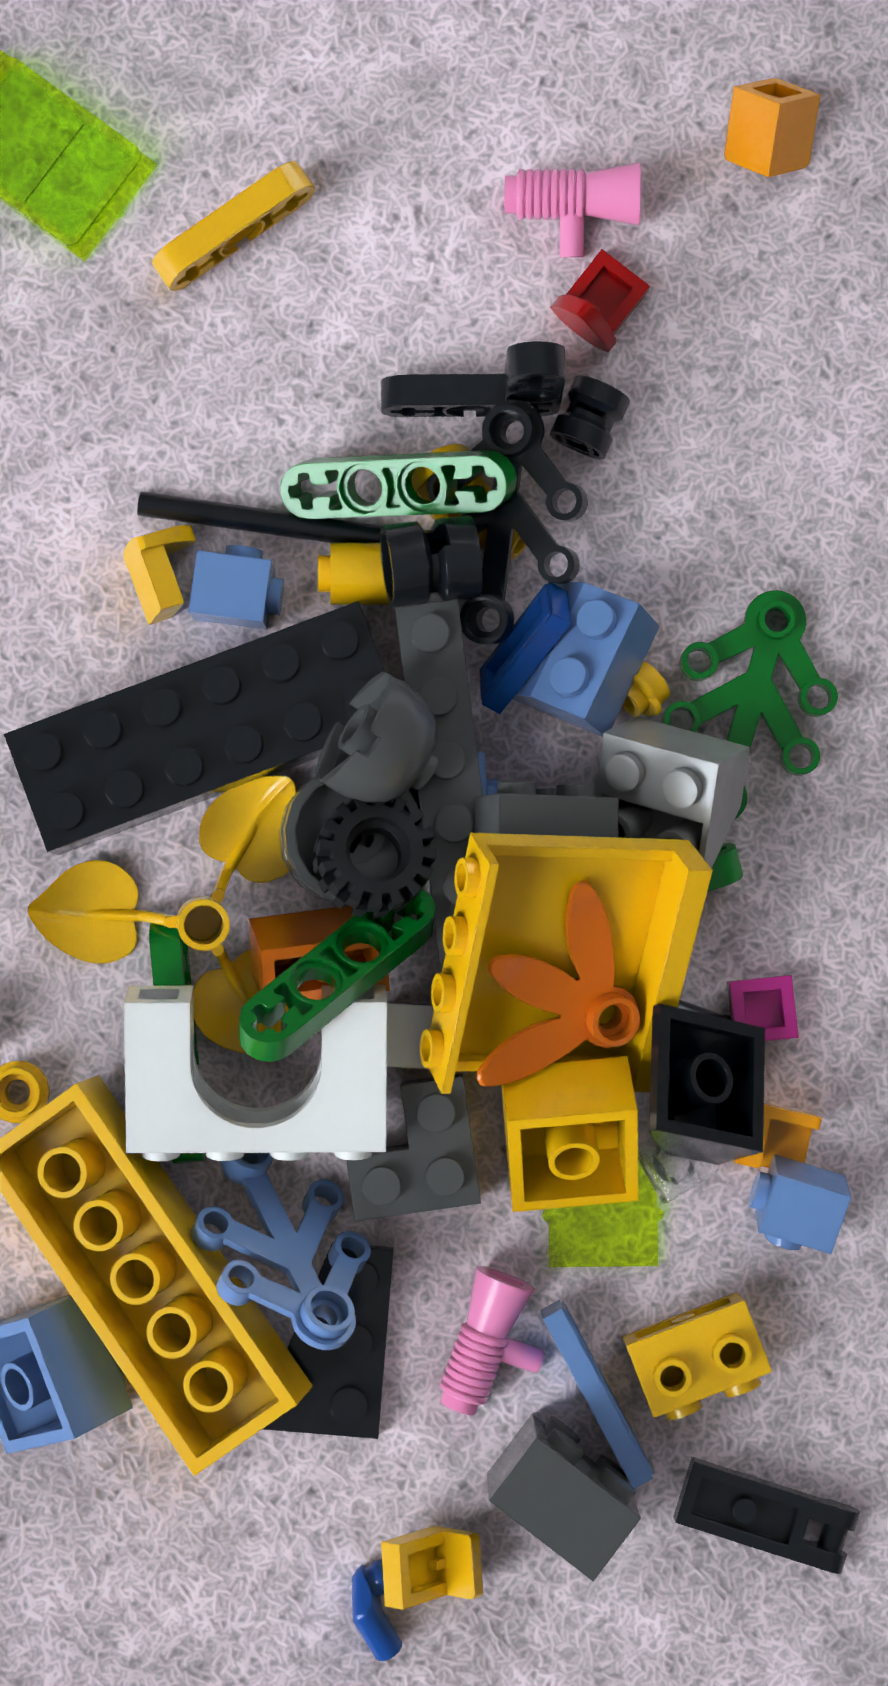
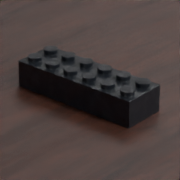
(193, 730)

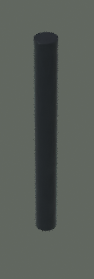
(255, 519)

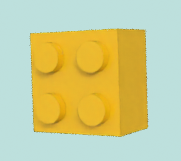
(572, 1135)

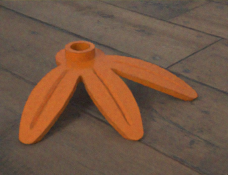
(575, 1001)

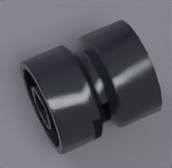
(431, 561)

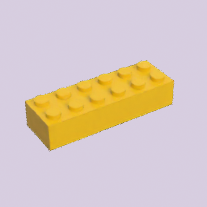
(148, 1290)

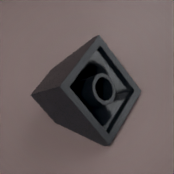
(706, 1086)

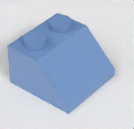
(593, 661)
(55, 1377)

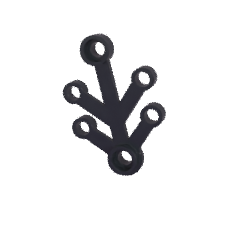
(515, 515)

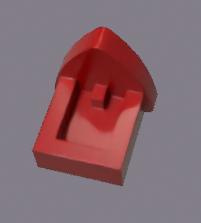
(601, 301)

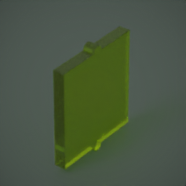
(606, 1233)

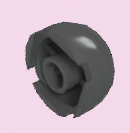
(382, 745)

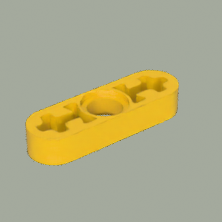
(241, 217)

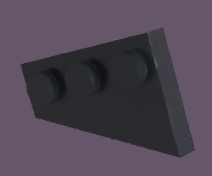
(348, 1378)

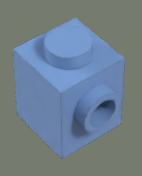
(235, 588)
(799, 1204)

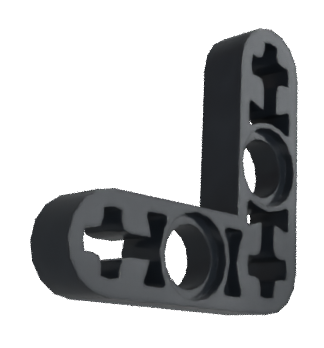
(531, 375)

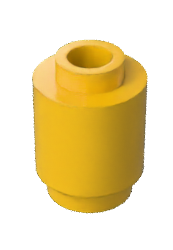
(352, 574)

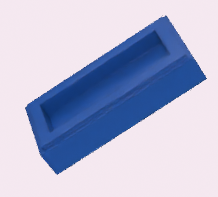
(525, 647)

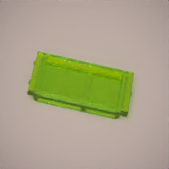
(62, 161)

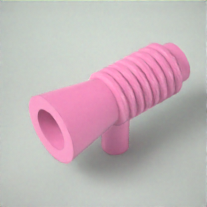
(572, 194)
(484, 1343)

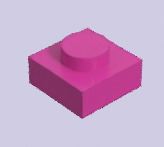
(765, 1004)

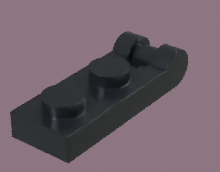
(764, 1515)

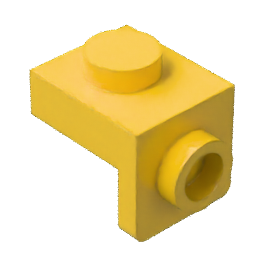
(431, 1566)

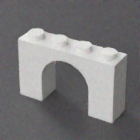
(178, 1112)

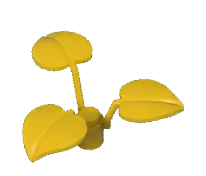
(93, 903)

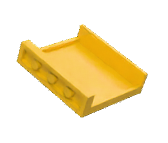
(515, 903)

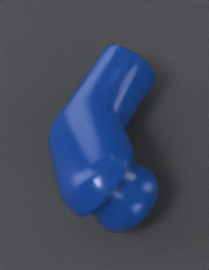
(369, 1613)

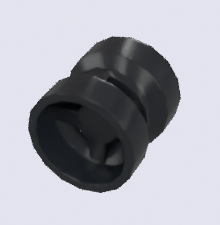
(590, 417)

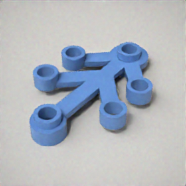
(287, 1252)

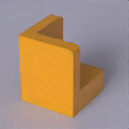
(771, 126)
(784, 1134)

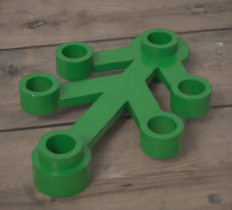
(755, 690)

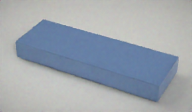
(597, 1393)

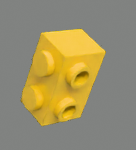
(697, 1357)

